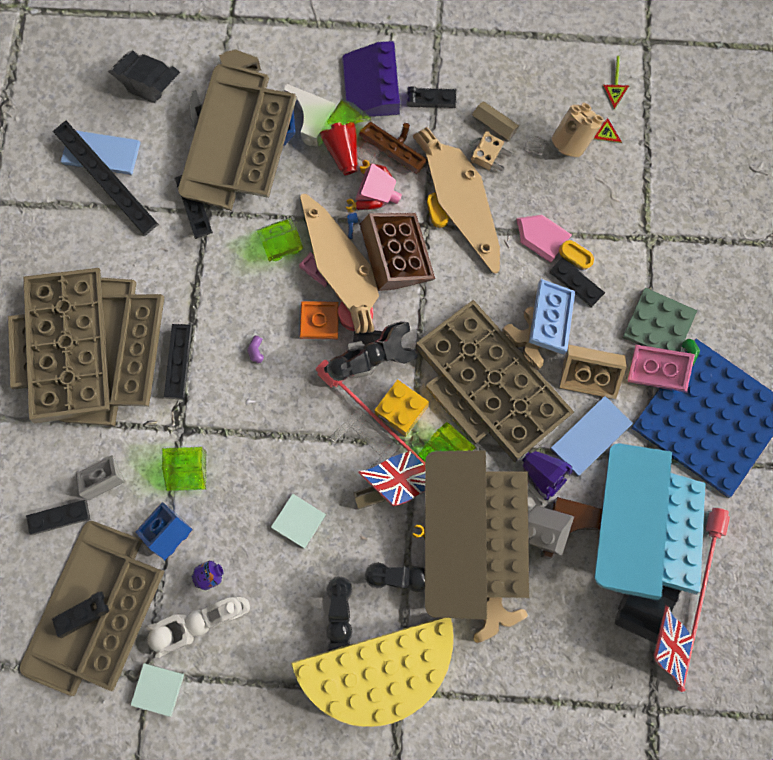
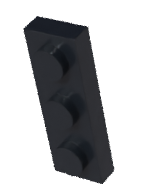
(576, 281)
(58, 517)

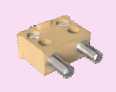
(488, 151)

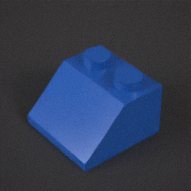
(163, 531)

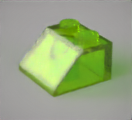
(280, 239)

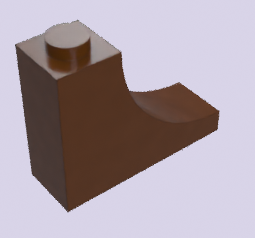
(585, 517)

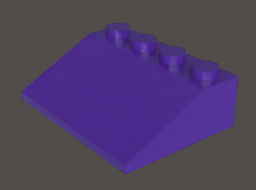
(373, 79)

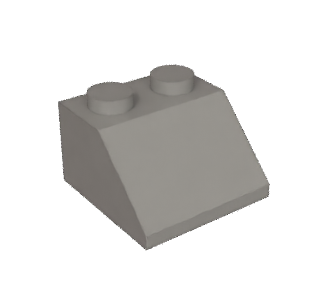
(548, 529)

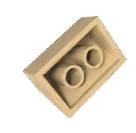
(592, 371)

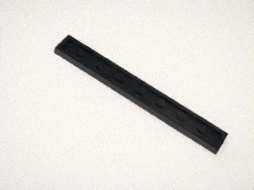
(105, 178)

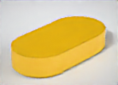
(437, 214)
(576, 254)

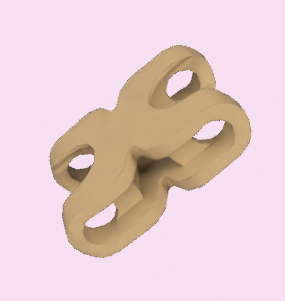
(521, 338)
(495, 615)

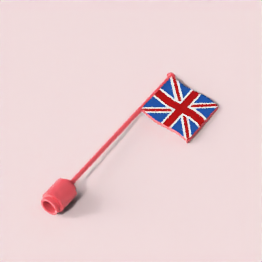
(396, 478)
(674, 640)

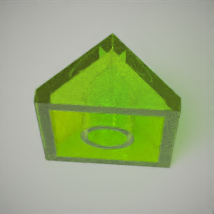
(346, 113)

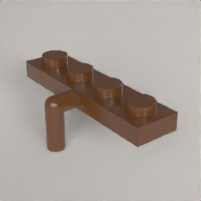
(394, 147)

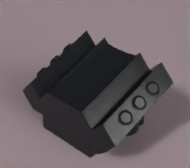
(143, 75)
(645, 615)

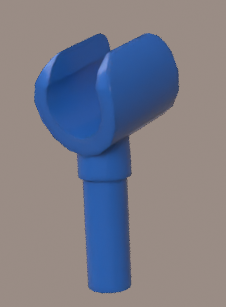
(352, 219)

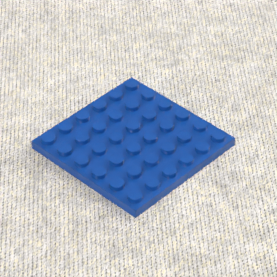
(714, 426)

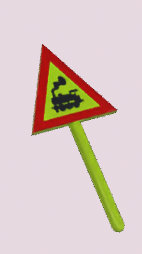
(616, 91)
(607, 133)

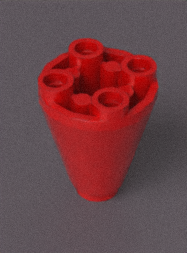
(342, 146)

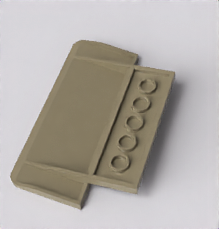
(236, 138)
(131, 342)
(473, 534)
(98, 651)

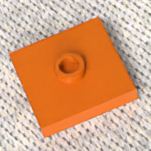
(319, 320)

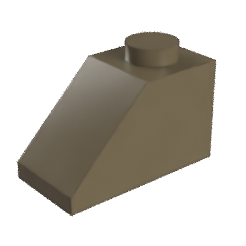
(240, 59)

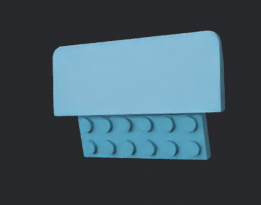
(649, 525)

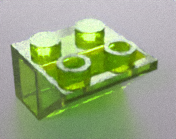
(446, 439)
(184, 468)

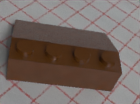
(396, 250)

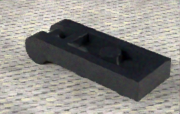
(431, 97)
(80, 615)

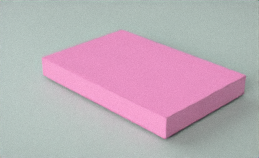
(661, 368)

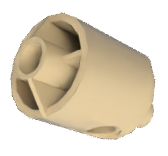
(576, 130)

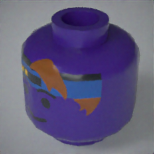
(207, 575)

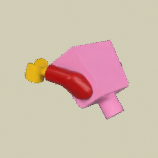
(375, 188)

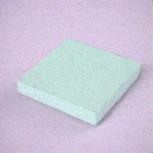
(298, 521)
(157, 689)

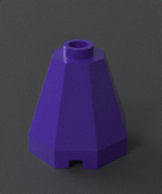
(546, 472)

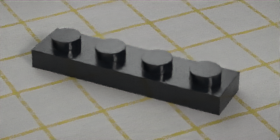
(178, 361)

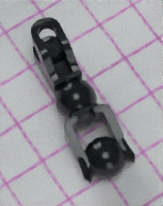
(372, 354)
(379, 575)
(339, 629)

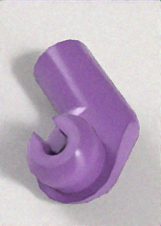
(253, 350)

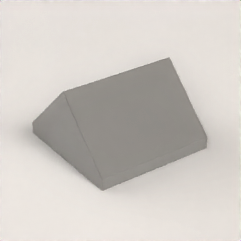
(99, 478)

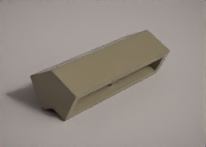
(495, 120)
(367, 497)

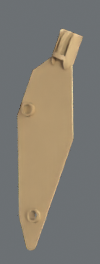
(462, 196)
(341, 264)

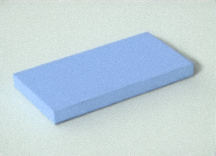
(114, 151)
(552, 317)
(591, 435)

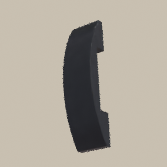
(197, 215)

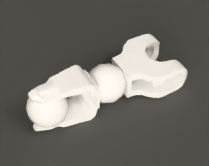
(195, 624)

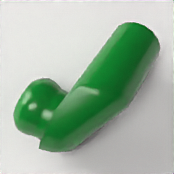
(691, 347)

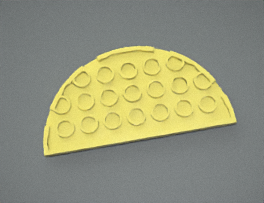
(381, 676)

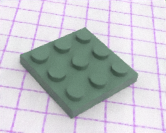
(659, 322)

